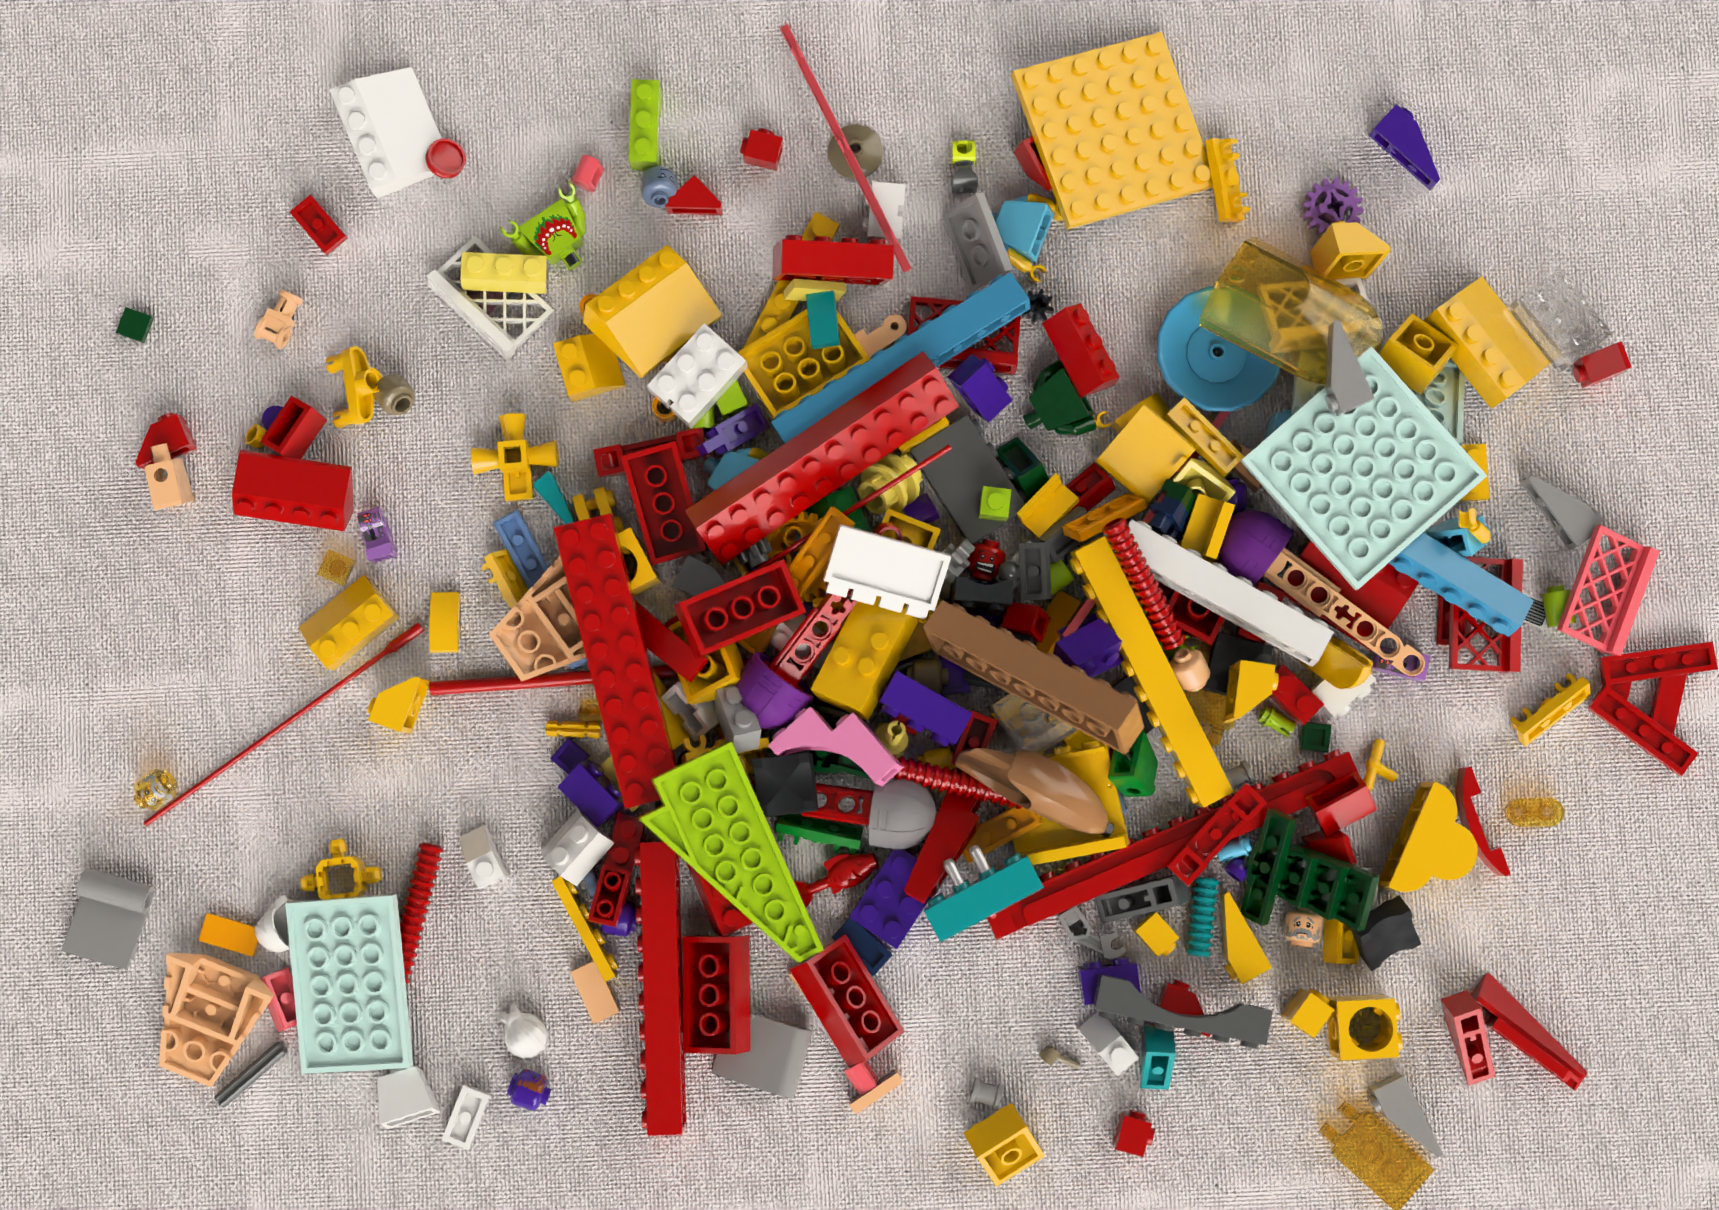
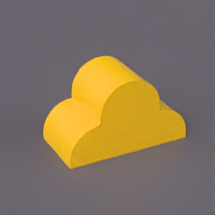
(1429, 843)

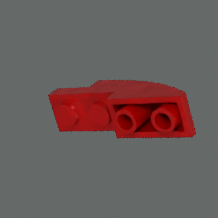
(617, 871)

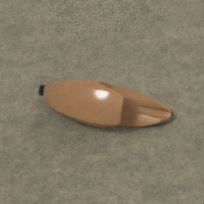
(1038, 786)

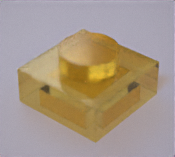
(336, 567)

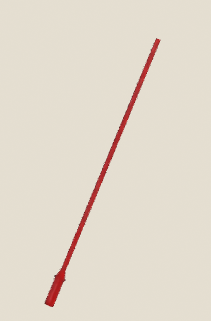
(847, 512)
(393, 646)

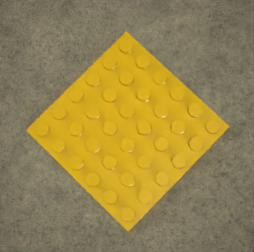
(1113, 129)

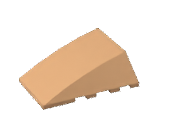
(541, 628)
(207, 1014)

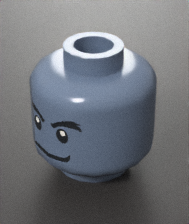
(658, 186)

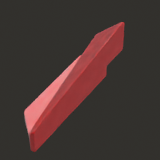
(947, 839)
(1525, 1033)

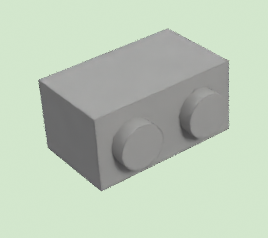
(735, 720)

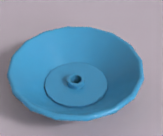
(1193, 370)

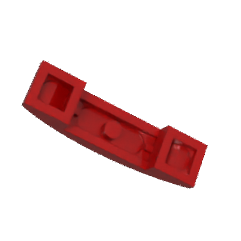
(609, 460)
(669, 646)
(1466, 788)
(1216, 833)

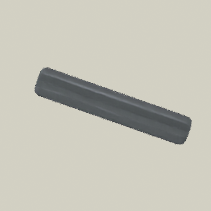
(250, 1074)

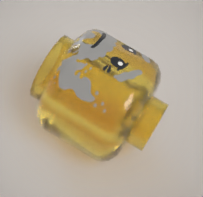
(155, 789)

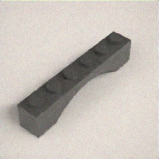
(1239, 1022)

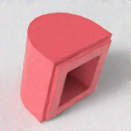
(588, 173)
(861, 1077)

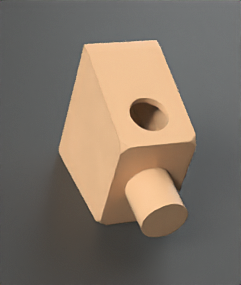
(167, 490)

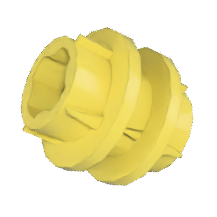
(884, 472)

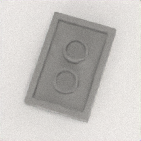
(977, 242)

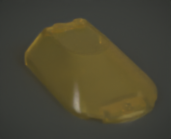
(1284, 310)

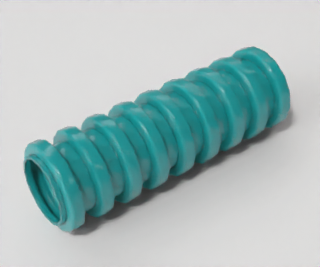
(1202, 916)

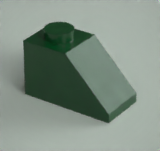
(1024, 466)

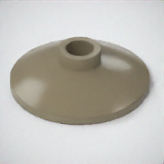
(868, 157)

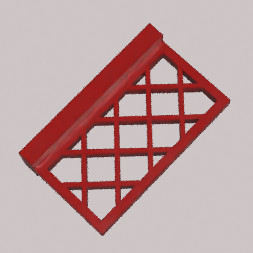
(1002, 361)
(1507, 648)

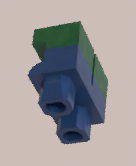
(1173, 511)

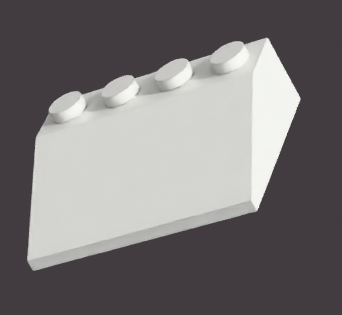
(388, 128)

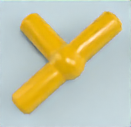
(1375, 767)

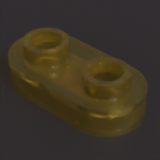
(1533, 812)

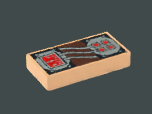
(883, 1086)

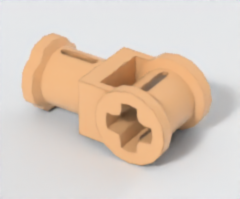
(278, 320)

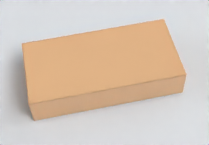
(595, 992)

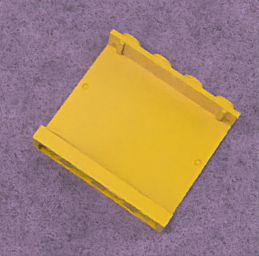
(1057, 842)

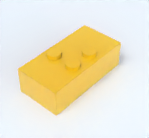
(863, 658)

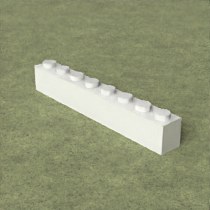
(1231, 596)

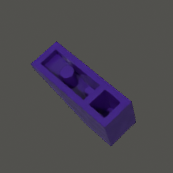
(1403, 141)

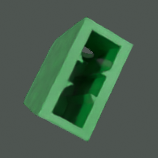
(1135, 771)

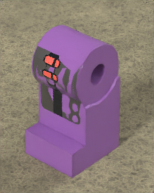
(376, 535)
(1410, 663)

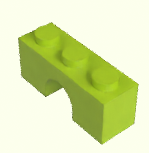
(644, 124)

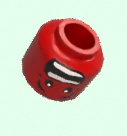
(985, 560)

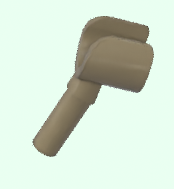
(1050, 1054)

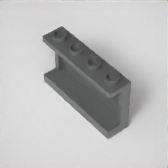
(962, 473)

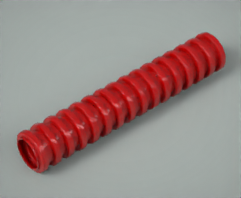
(1143, 583)
(948, 780)
(417, 902)

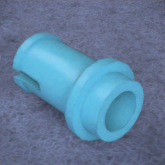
(1236, 848)

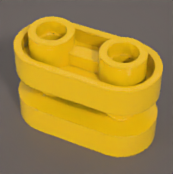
(603, 500)

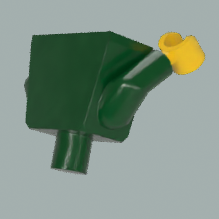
(1059, 404)

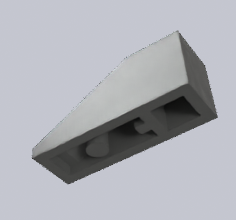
(696, 576)
(1142, 898)

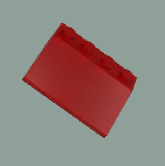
(1379, 597)

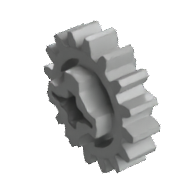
(958, 559)

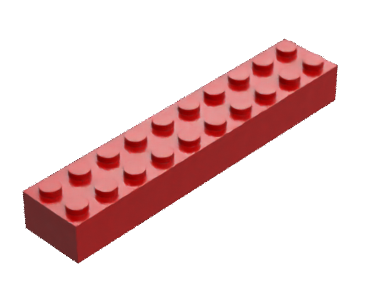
(822, 458)
(616, 655)
(662, 989)

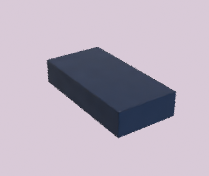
(868, 948)

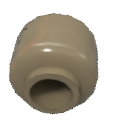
(394, 394)
(929, 673)

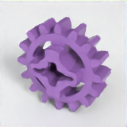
(1330, 197)

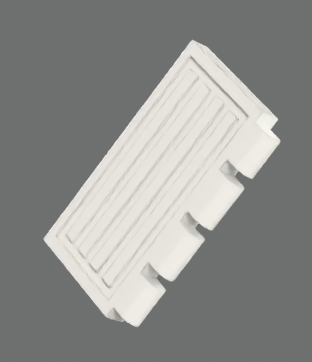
(886, 569)

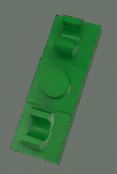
(820, 831)

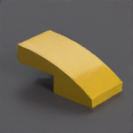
(444, 622)

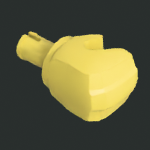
(893, 737)

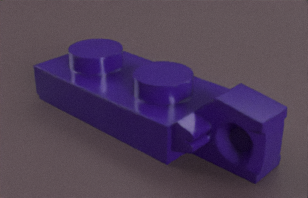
(735, 431)

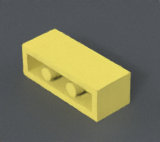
(503, 272)

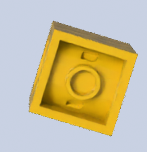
(912, 530)
(645, 575)
(1383, 1046)

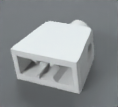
(404, 1097)

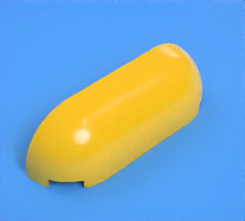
(1342, 665)

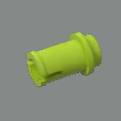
(1276, 721)

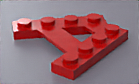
(1656, 731)

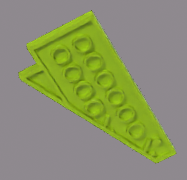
(723, 835)

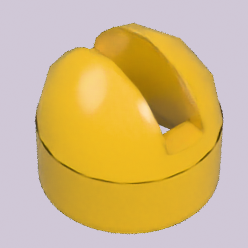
(254, 436)

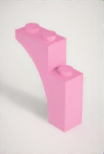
(849, 738)

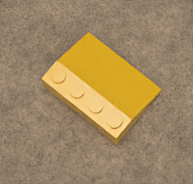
(651, 311)
(1492, 344)
(788, 369)

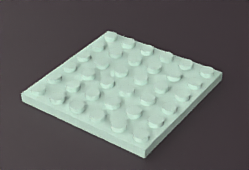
(1365, 477)

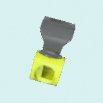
(964, 157)

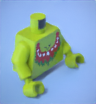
(553, 231)

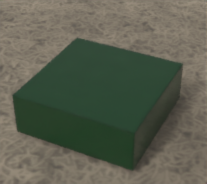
(134, 325)
(1315, 737)

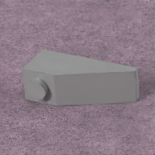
(1344, 377)
(1566, 514)
(1398, 1104)

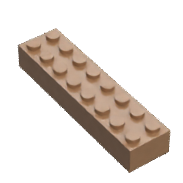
(1035, 676)

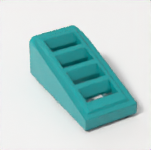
(551, 493)

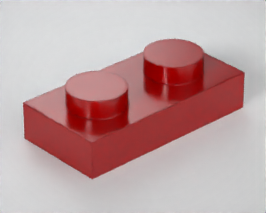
(318, 225)

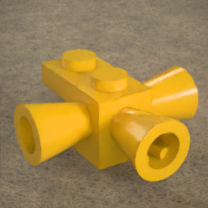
(515, 458)

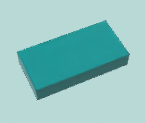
(823, 319)

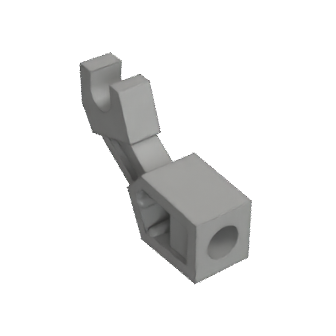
(1100, 944)

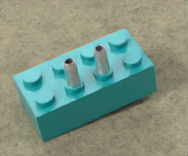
(982, 897)

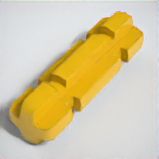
(573, 729)

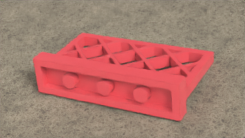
(1624, 599)

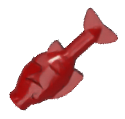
(843, 872)

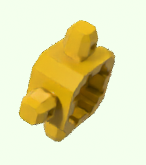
(321, 879)

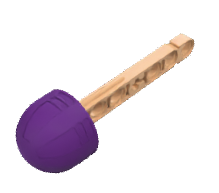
(1257, 548)

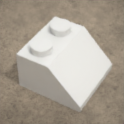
(576, 848)

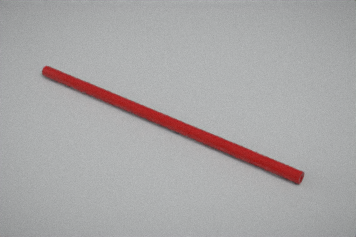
(540, 681)

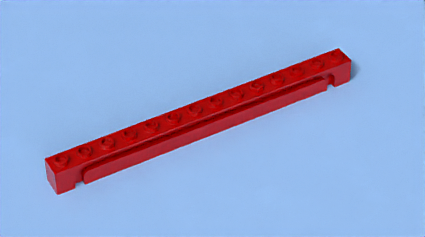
(1158, 848)

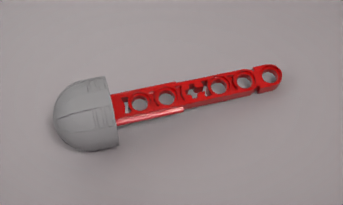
(896, 813)

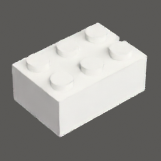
(697, 376)

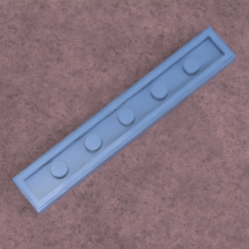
(524, 553)

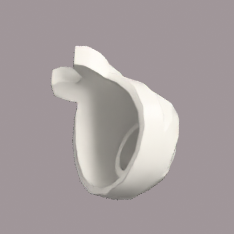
(273, 928)
(523, 1033)

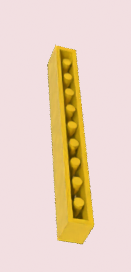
(1151, 672)

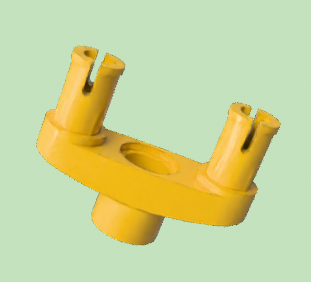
(359, 386)

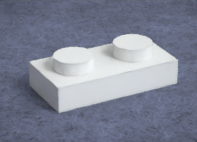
(466, 1117)

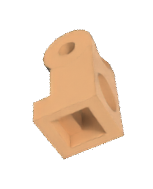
(884, 336)

